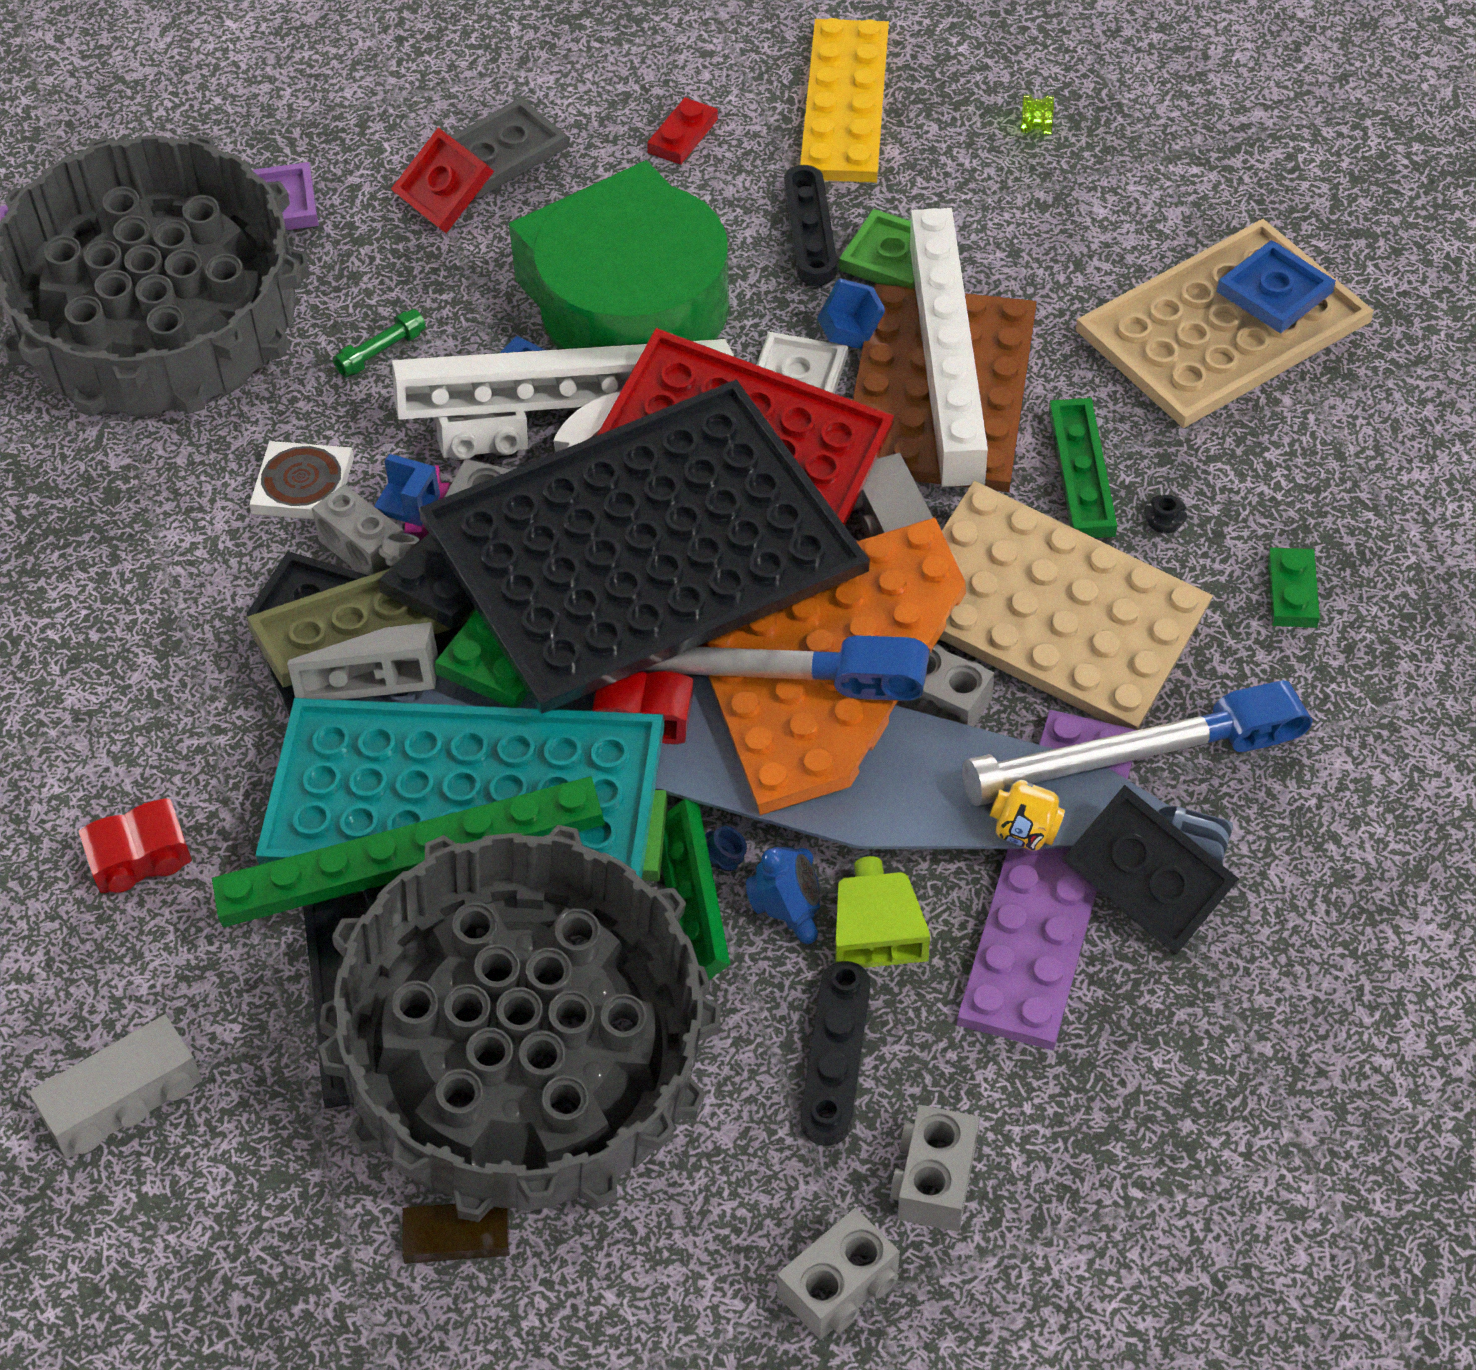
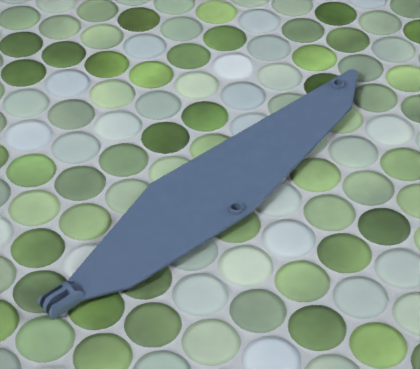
(905, 787)

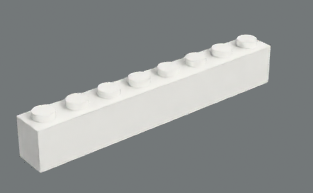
(948, 348)
(514, 380)

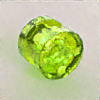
(1037, 114)

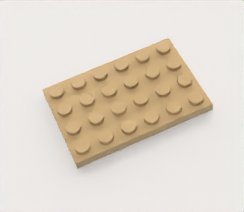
(1199, 348)
(1066, 608)

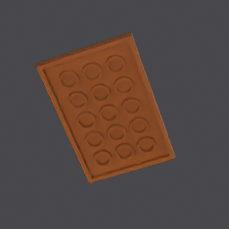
(896, 382)

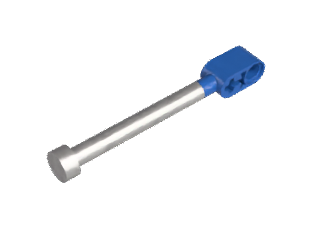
(861, 670)
(1245, 717)

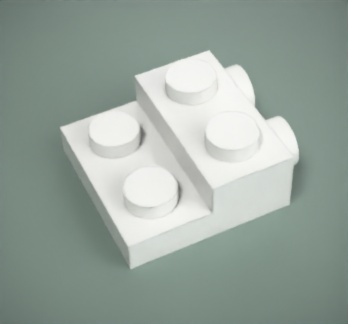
(481, 433)

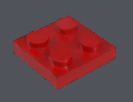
(442, 180)

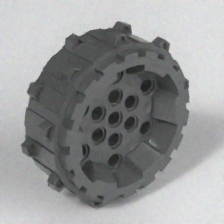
(147, 275)
(509, 1139)

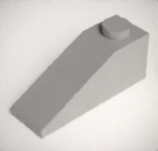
(369, 665)

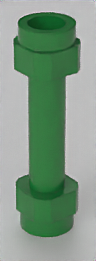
(351, 359)

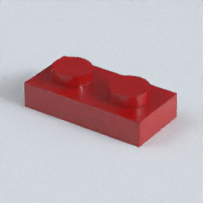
(682, 130)

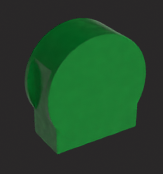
(624, 263)

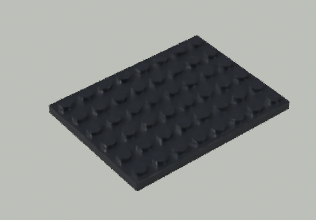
(641, 544)

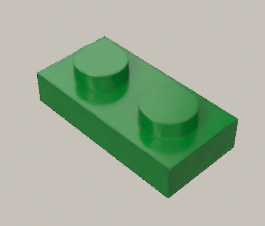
(1293, 587)

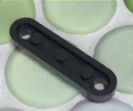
(810, 225)
(835, 1053)

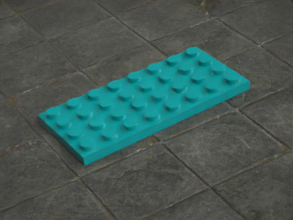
(392, 764)

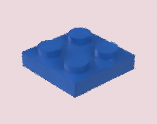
(1276, 286)

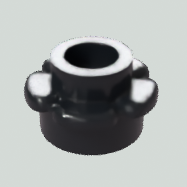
(1165, 513)

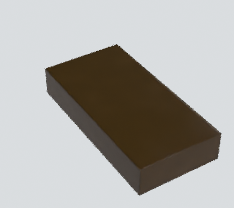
(439, 1235)

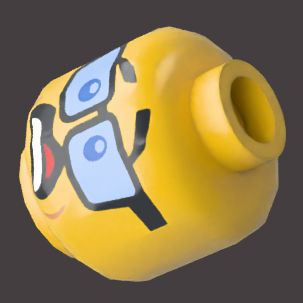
(1027, 815)

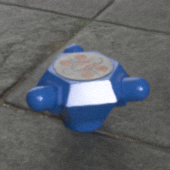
(787, 890)

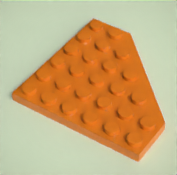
(802, 733)

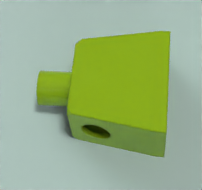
(879, 918)

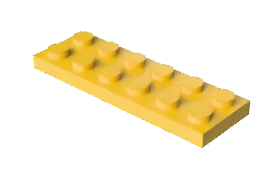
(845, 99)

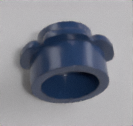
(725, 848)

